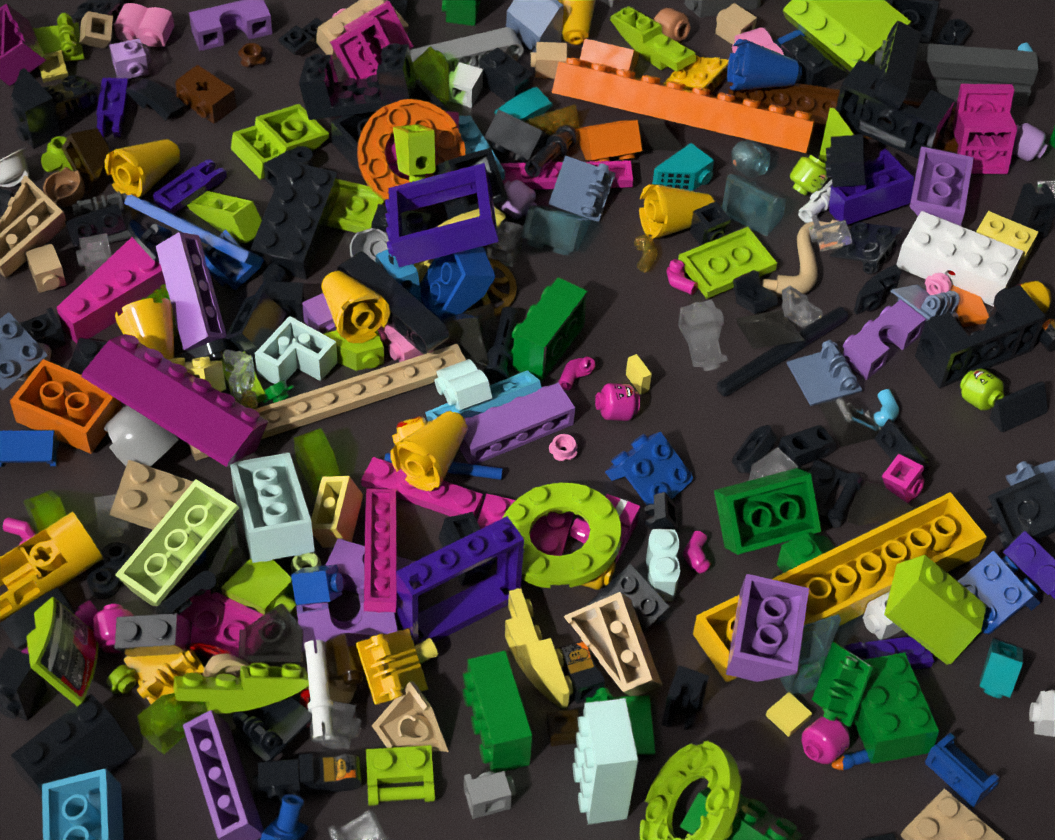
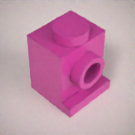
(910, 480)

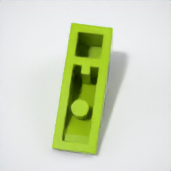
(228, 213)

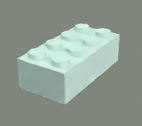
(272, 508)
(605, 761)

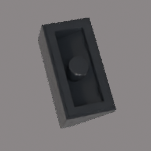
(1019, 407)

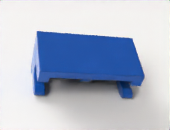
(28, 447)
(960, 771)

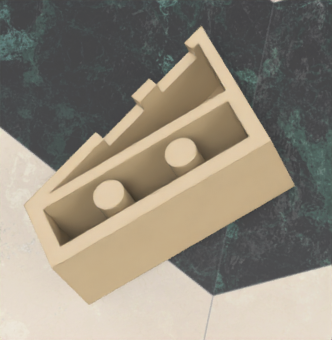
(335, 26)
(26, 225)
(618, 642)

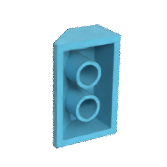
(83, 808)

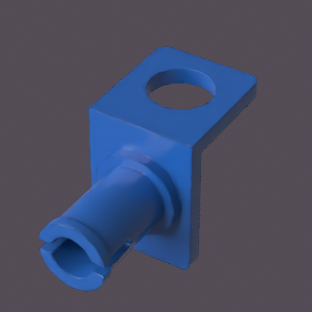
(286, 824)

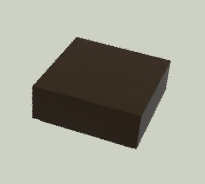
(563, 727)

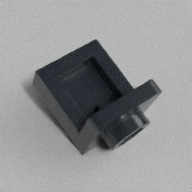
(751, 294)

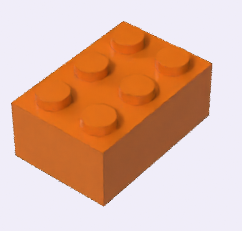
(64, 403)

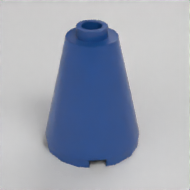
(760, 67)

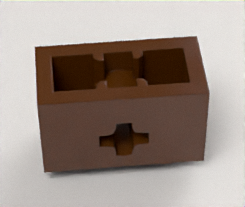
(205, 94)

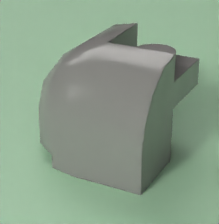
(138, 437)

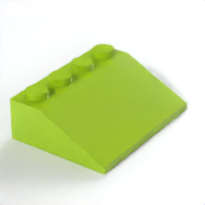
(845, 27)

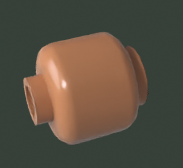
(674, 24)

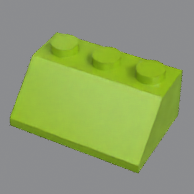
(934, 608)

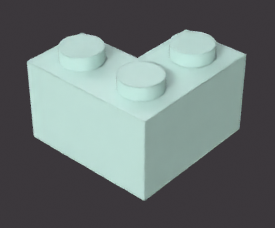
(295, 347)

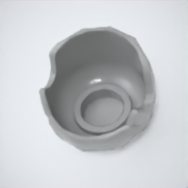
(370, 242)

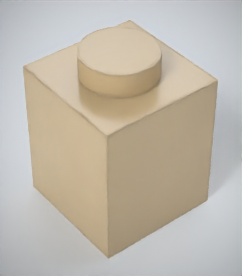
(734, 22)
(96, 29)
(546, 58)
(45, 268)

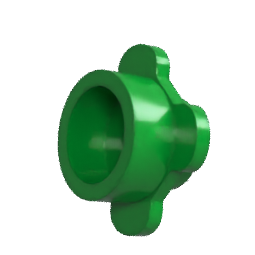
(277, 392)

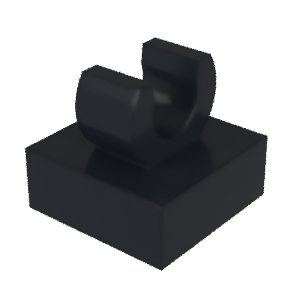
(665, 513)

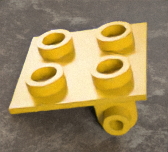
(702, 73)
(390, 665)
(157, 672)

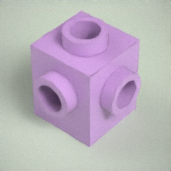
(130, 59)

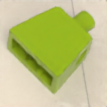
(415, 150)
(261, 587)

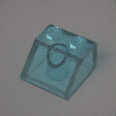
(752, 204)
(554, 228)
(814, 650)

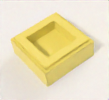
(53, 67)
(638, 374)
(788, 714)

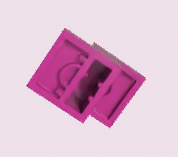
(364, 37)
(985, 126)

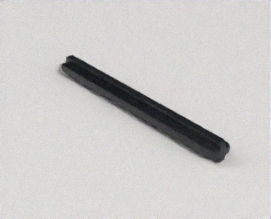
(781, 352)

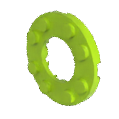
(586, 562)
(678, 772)

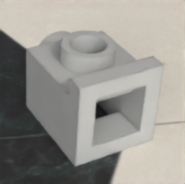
(488, 793)

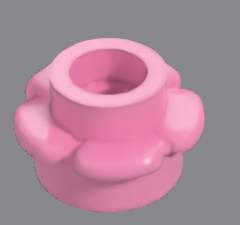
(940, 280)
(563, 441)

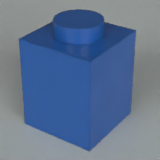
(317, 584)

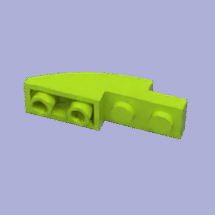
(647, 38)
(255, 688)

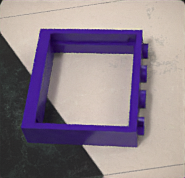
(446, 238)
(473, 603)

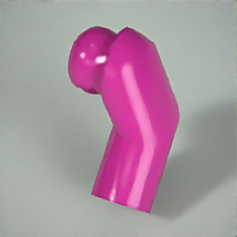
(677, 278)
(576, 369)
(19, 528)
(693, 552)

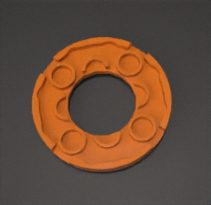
(380, 128)

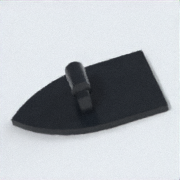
(148, 237)

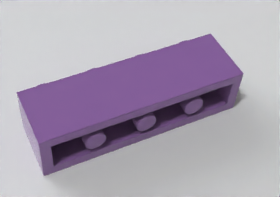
(190, 290)
(517, 423)
(223, 778)

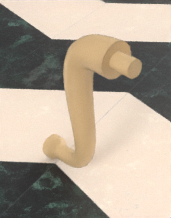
(808, 266)

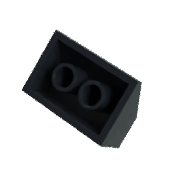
(74, 745)

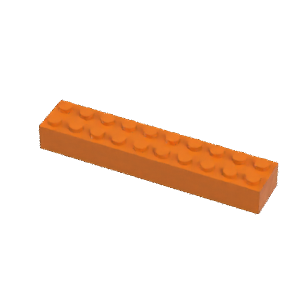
(684, 106)

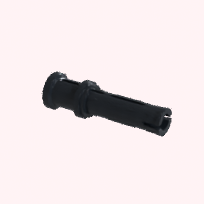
(556, 146)
(507, 321)

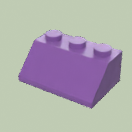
(941, 184)
(767, 629)

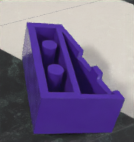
(885, 188)

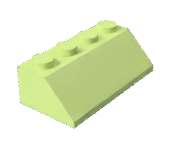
(176, 543)

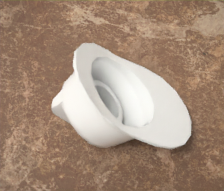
(13, 168)

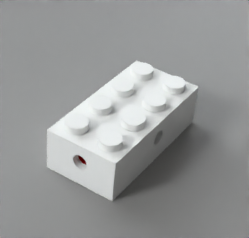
(966, 257)

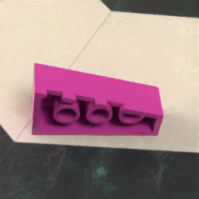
(116, 283)

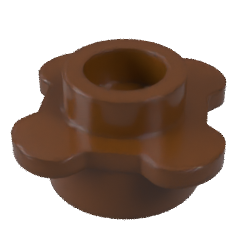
(251, 55)

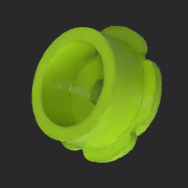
(122, 679)

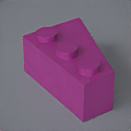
(17, 45)

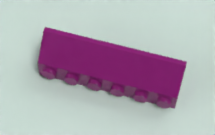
(176, 399)

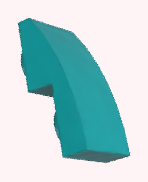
(527, 105)

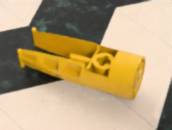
(45, 563)

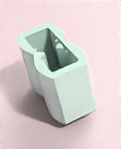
(463, 385)
(663, 562)

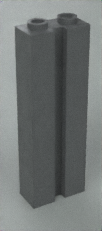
(948, 66)

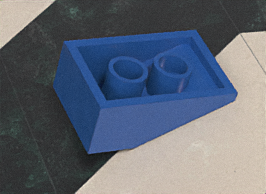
(456, 282)

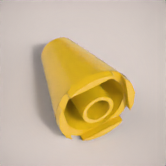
(576, 20)
(141, 166)
(669, 209)
(354, 307)
(150, 324)
(430, 450)

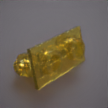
(553, 120)

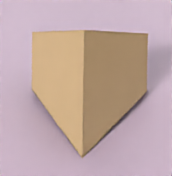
(410, 722)

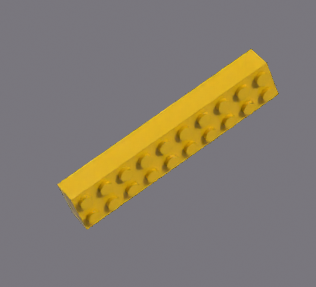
(859, 570)

